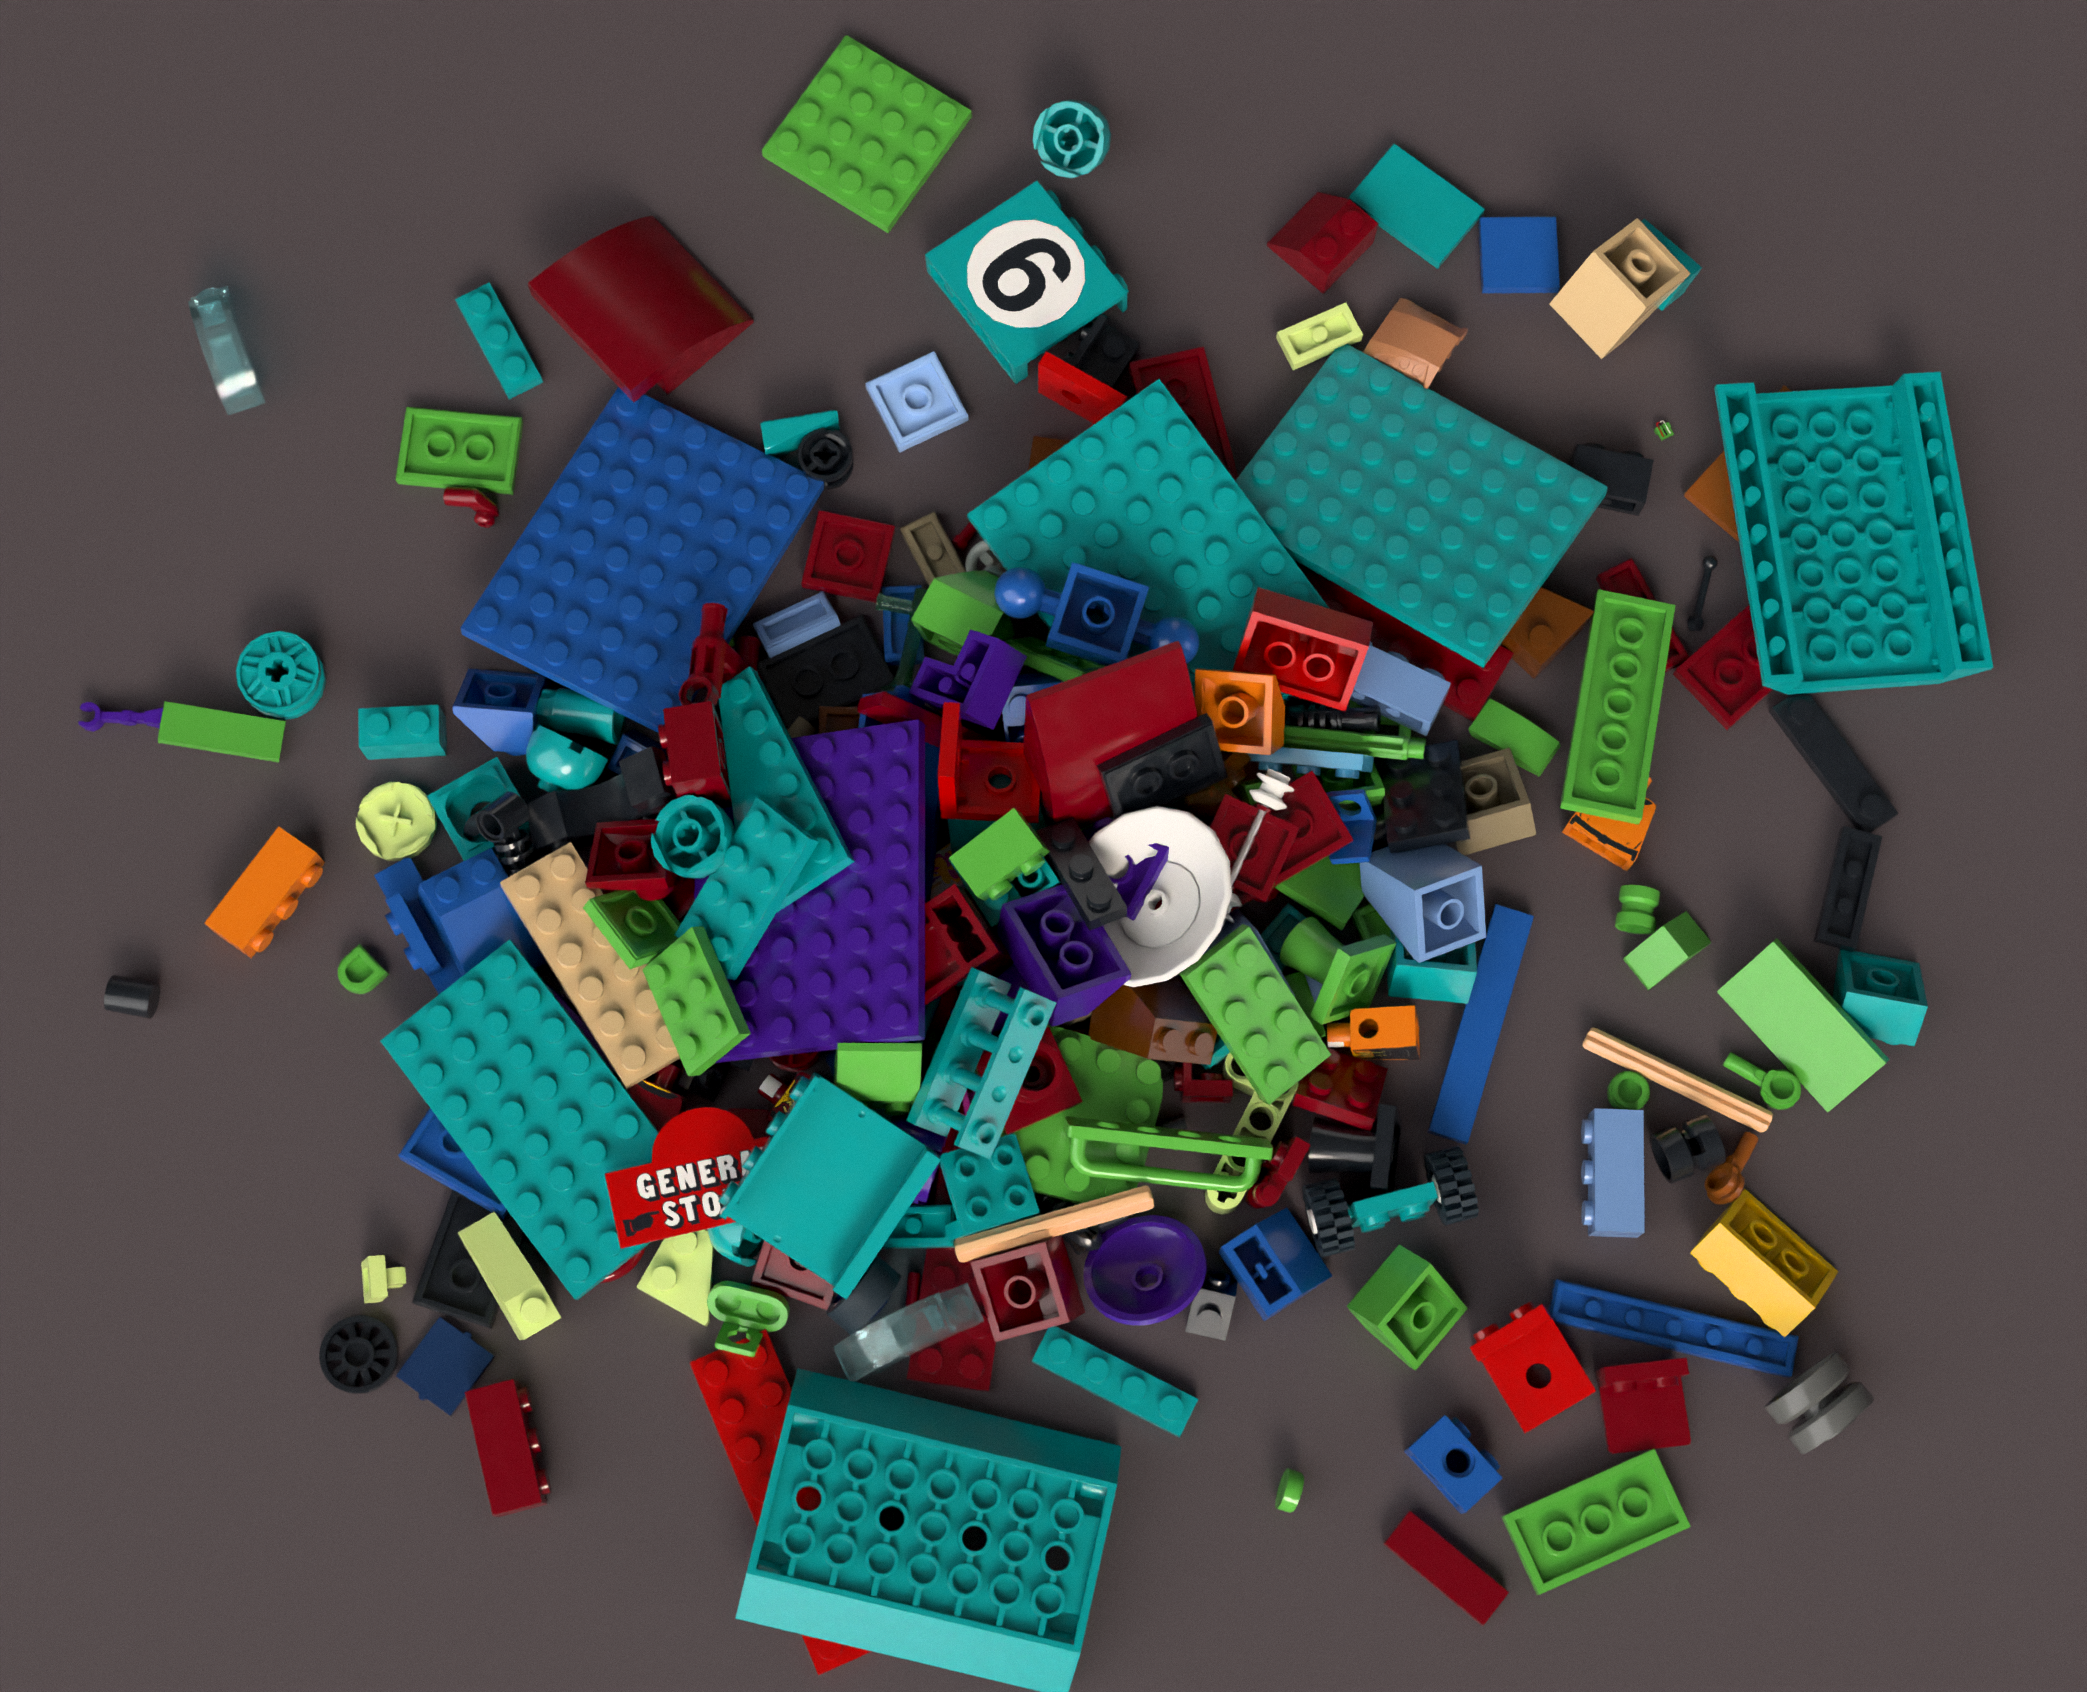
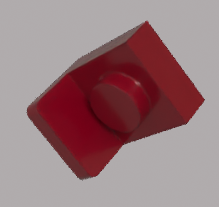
(1208, 1089)

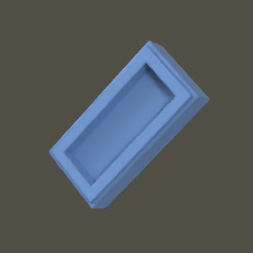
(796, 624)

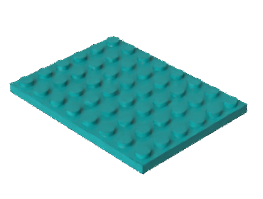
(1416, 502)
(1151, 507)

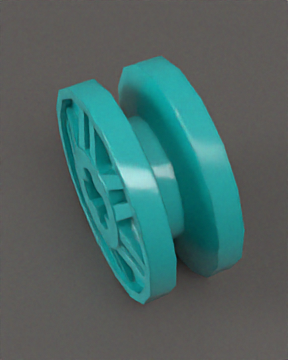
(265, 660)

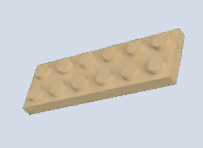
(601, 986)

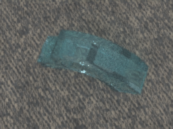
(225, 350)
(907, 1331)

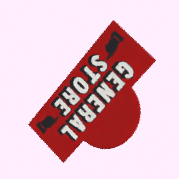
(688, 1173)

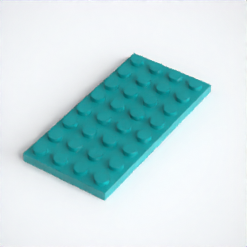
(529, 1109)

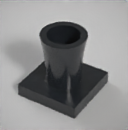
(1357, 1150)

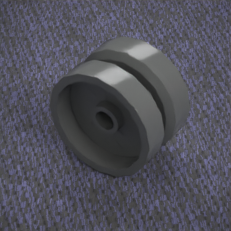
(1823, 1408)

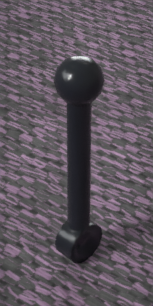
(1695, 622)

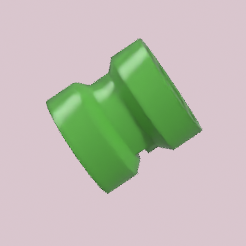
(1637, 909)

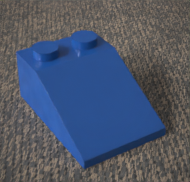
(474, 912)

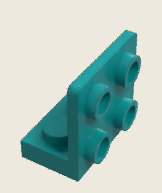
(987, 1190)

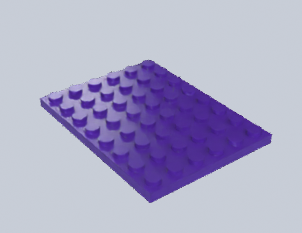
(852, 949)

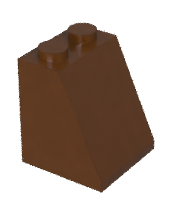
(1155, 1023)

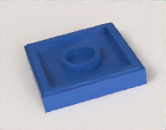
(1519, 255)

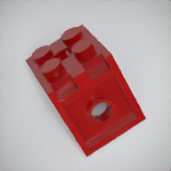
(1076, 389)
(969, 766)
(1517, 1346)

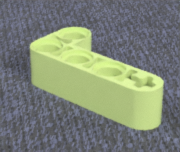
(1275, 1111)

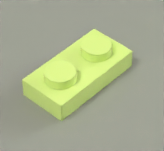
(1319, 336)

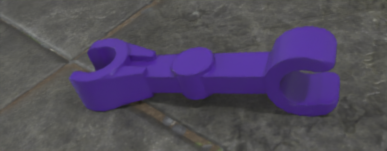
(126, 717)

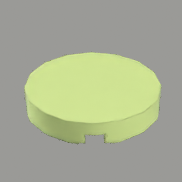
(396, 821)

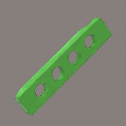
(1170, 1138)

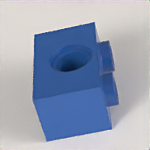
(1430, 1455)

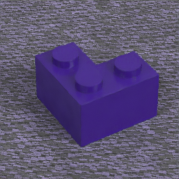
(977, 681)

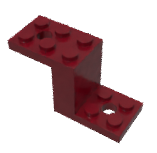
(957, 940)

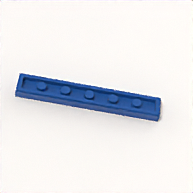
(1480, 1025)
(1673, 1328)

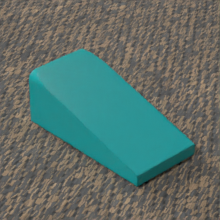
(786, 434)

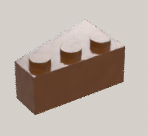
(1545, 630)

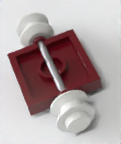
(1255, 838)

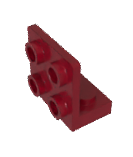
(1644, 1405)

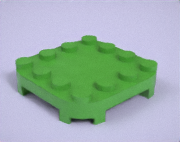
(1112, 1088)

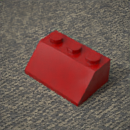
(1305, 646)

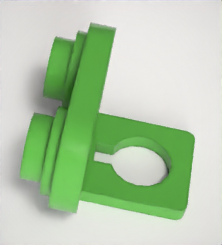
(745, 1311)

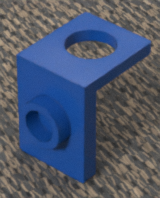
(1360, 825)

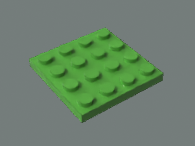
(867, 133)

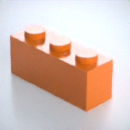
(266, 893)

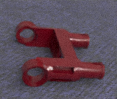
(713, 659)

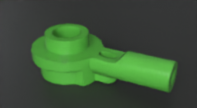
(1778, 1087)

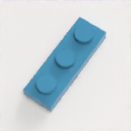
(1346, 764)

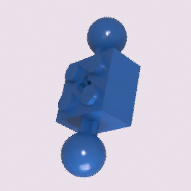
(1023, 593)

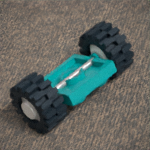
(1448, 1188)

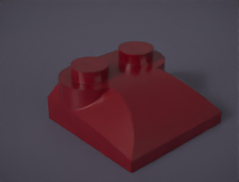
(625, 860)

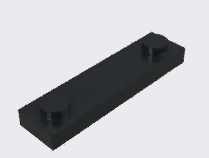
(1833, 762)

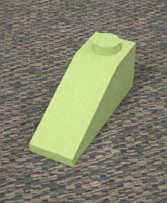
(509, 1276)

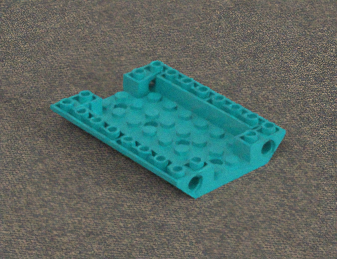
(919, 1586)

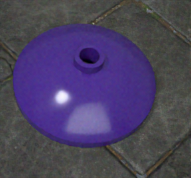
(1140, 1254)

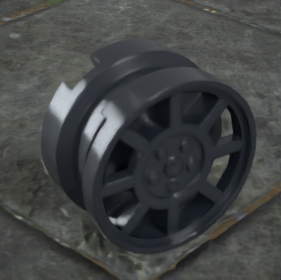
(826, 457)

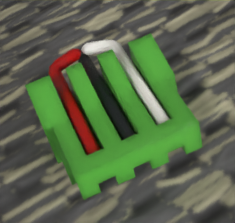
(1663, 431)

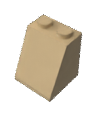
(1619, 287)

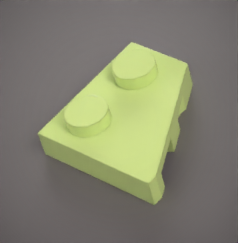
(682, 1274)

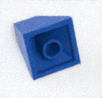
(500, 707)

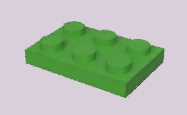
(696, 1001)

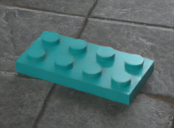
(750, 884)

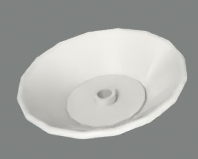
(1191, 886)

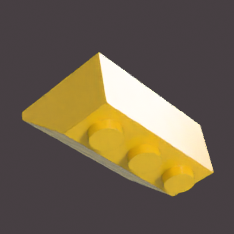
(1764, 1263)

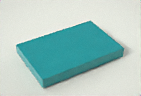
(1416, 206)

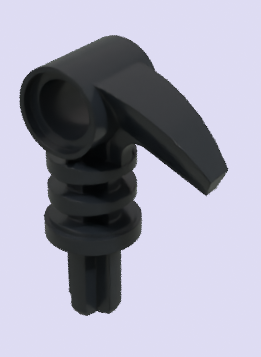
(500, 824)

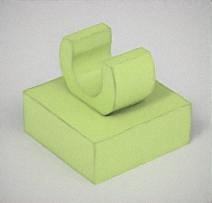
(378, 1278)

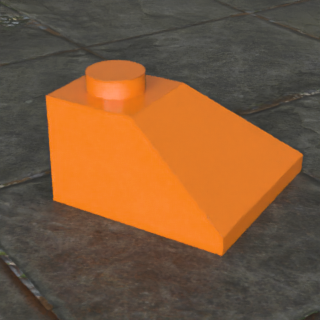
(1243, 709)

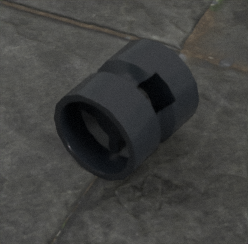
(1675, 1155)

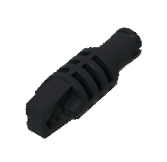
(1330, 718)

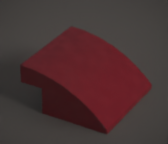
(640, 306)
(1097, 718)

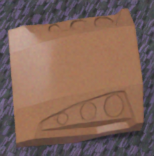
(1414, 342)

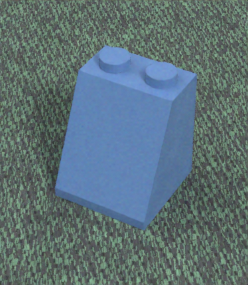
(1427, 898)

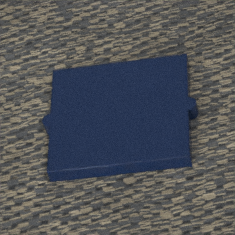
(445, 1366)

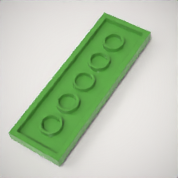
(1618, 707)

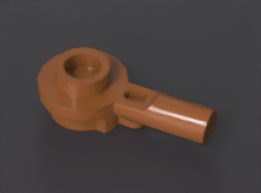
(1726, 1181)

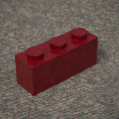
(508, 1447)

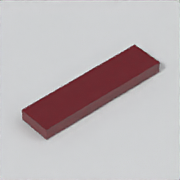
(892, 709)

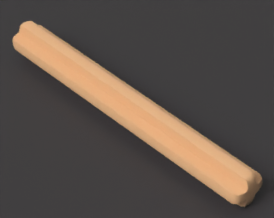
(1677, 1079)
(1054, 1224)

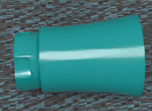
(577, 714)

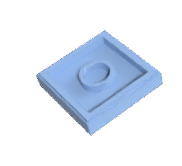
(916, 401)

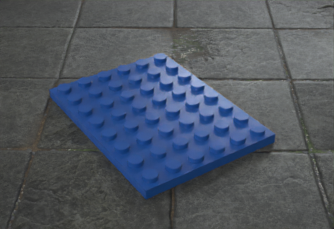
(631, 549)

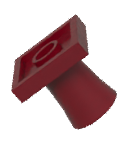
(1045, 1097)

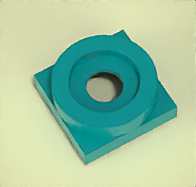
(457, 799)

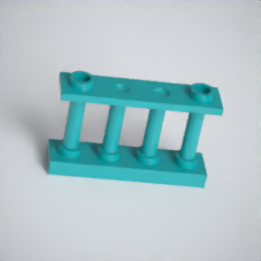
(960, 1051)

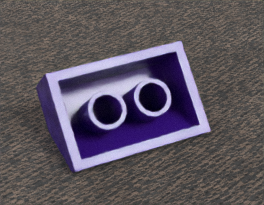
(1060, 953)

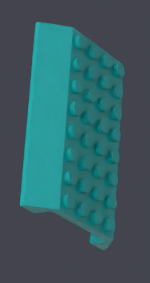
(1853, 536)

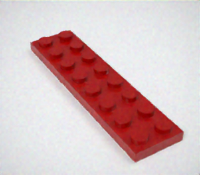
(749, 1410)

